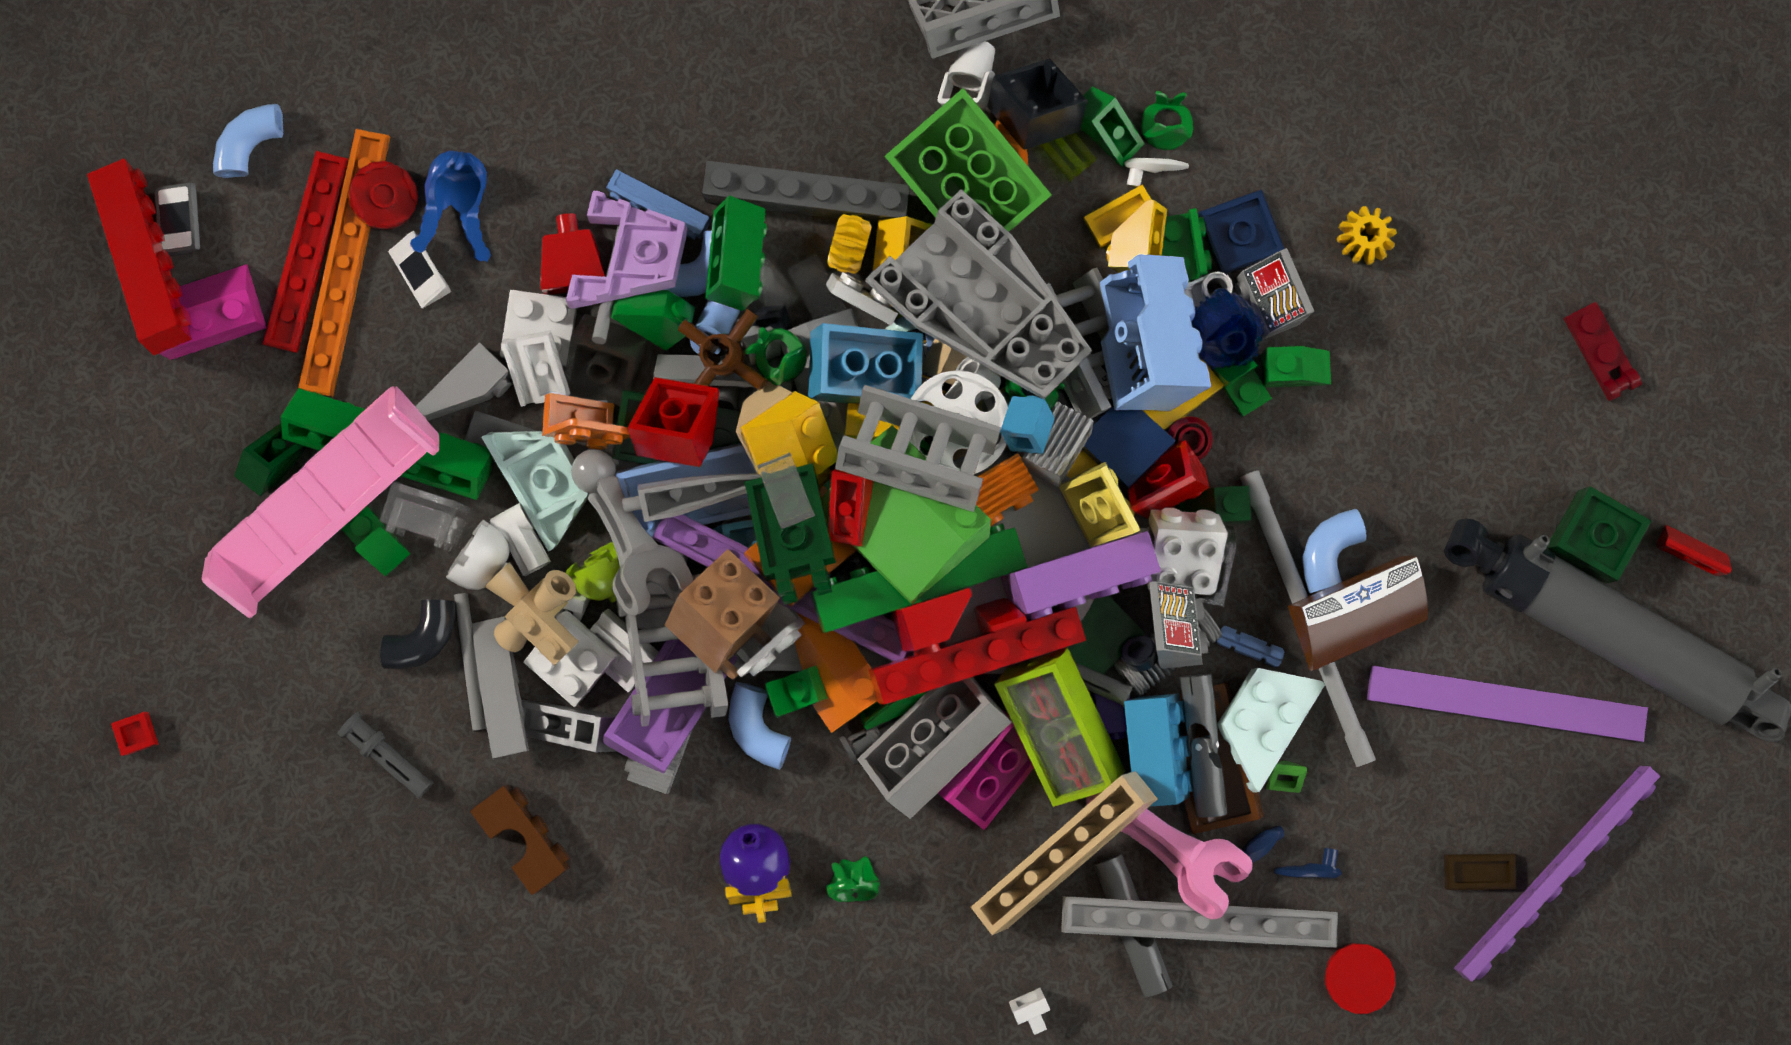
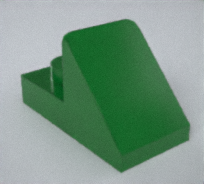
(1243, 387)
(375, 543)
(796, 691)

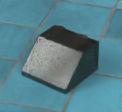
(606, 368)

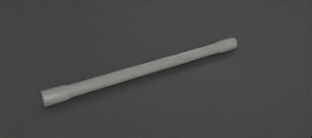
(1260, 501)

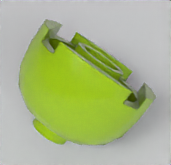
(596, 576)

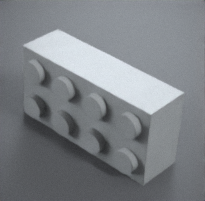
(932, 743)

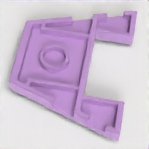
(643, 257)

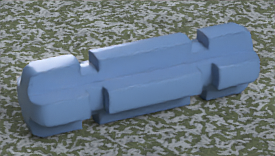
(1251, 646)

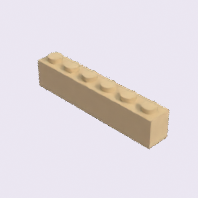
(1064, 852)

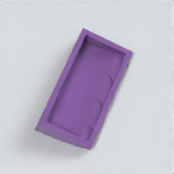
(667, 728)

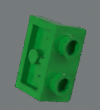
(1184, 239)

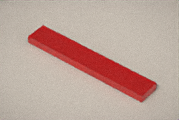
(306, 252)

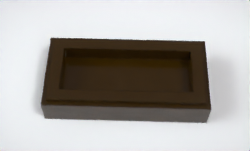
(1480, 871)

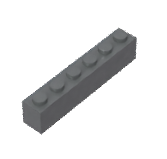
(805, 192)

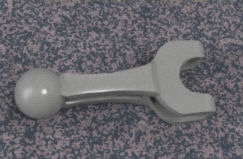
(638, 554)

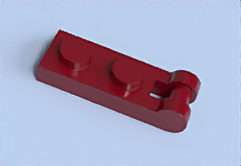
(1602, 350)

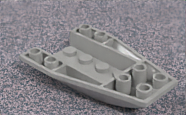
(982, 298)

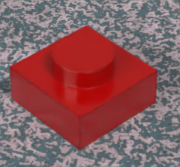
(134, 733)

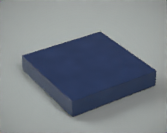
(1241, 232)
(1127, 443)

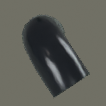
(425, 641)

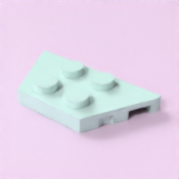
(540, 480)
(1265, 719)

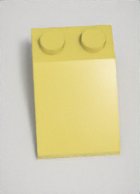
(1099, 505)

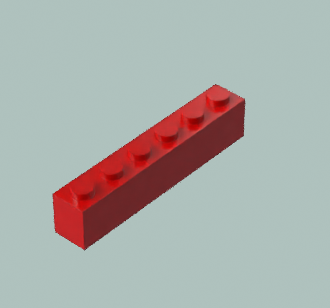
(139, 256)
(976, 655)

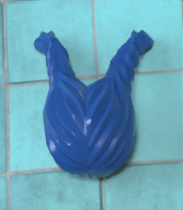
(456, 181)

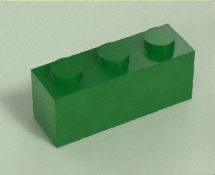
(736, 253)

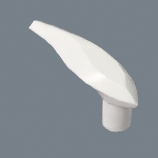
(1152, 165)

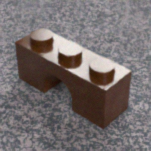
(542, 859)

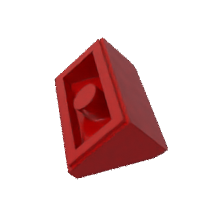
(1694, 552)

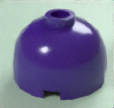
(754, 859)

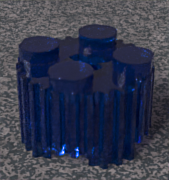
(1227, 329)

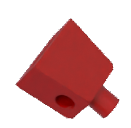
(568, 254)

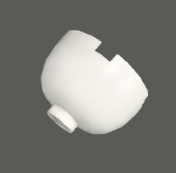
(480, 558)

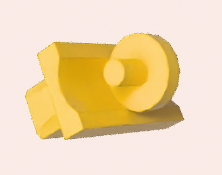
(759, 907)

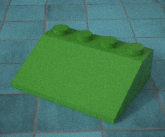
(967, 152)
(913, 536)

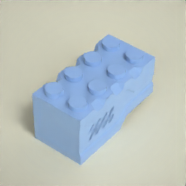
(1152, 320)

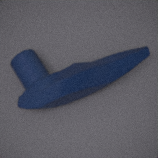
(1263, 843)
(1310, 870)

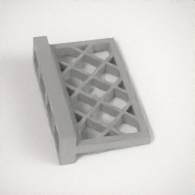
(978, 22)

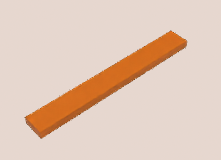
(340, 276)

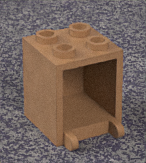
(722, 612)

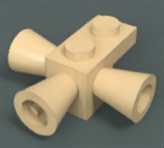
(534, 612)

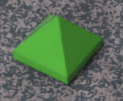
(1287, 768)

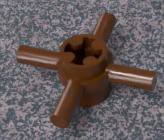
(731, 363)

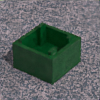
(1598, 535)

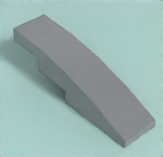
(499, 691)

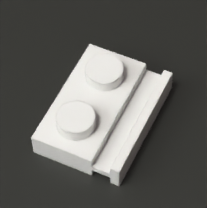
(535, 367)
(614, 634)

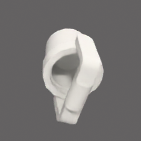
(972, 72)

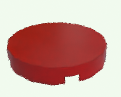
(383, 195)
(1359, 978)

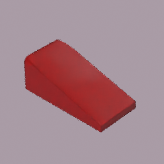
(848, 507)
(998, 616)

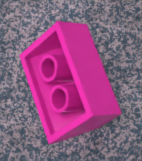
(220, 310)
(990, 778)

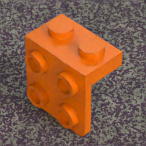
(581, 420)

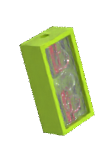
(1059, 727)

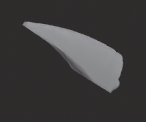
(685, 494)

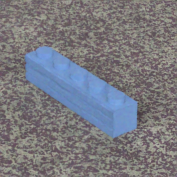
(645, 197)

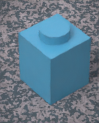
(1027, 424)

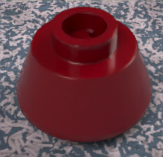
(1198, 436)

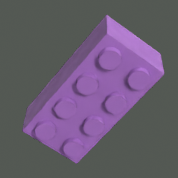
(1083, 573)

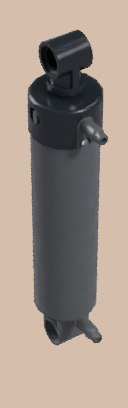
(1621, 631)

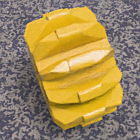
(849, 244)
(1359, 244)

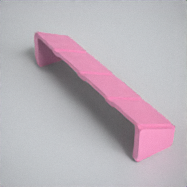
(318, 500)

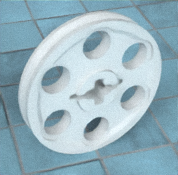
(964, 405)

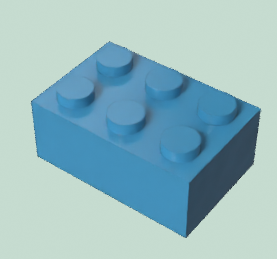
(854, 356)
(1159, 746)

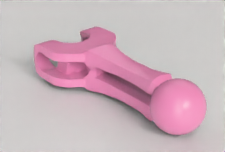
(1191, 861)

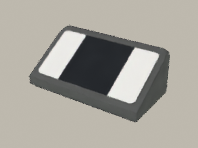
(178, 218)

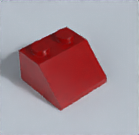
(675, 422)
(1169, 481)
(930, 622)

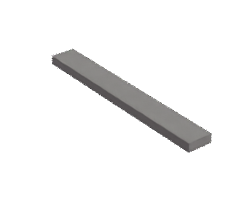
(1183, 922)

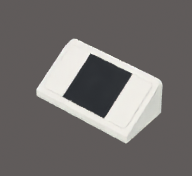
(419, 272)

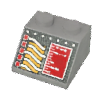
(1275, 293)
(1176, 625)

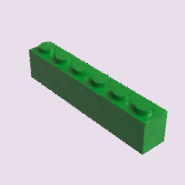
(456, 467)
(872, 595)

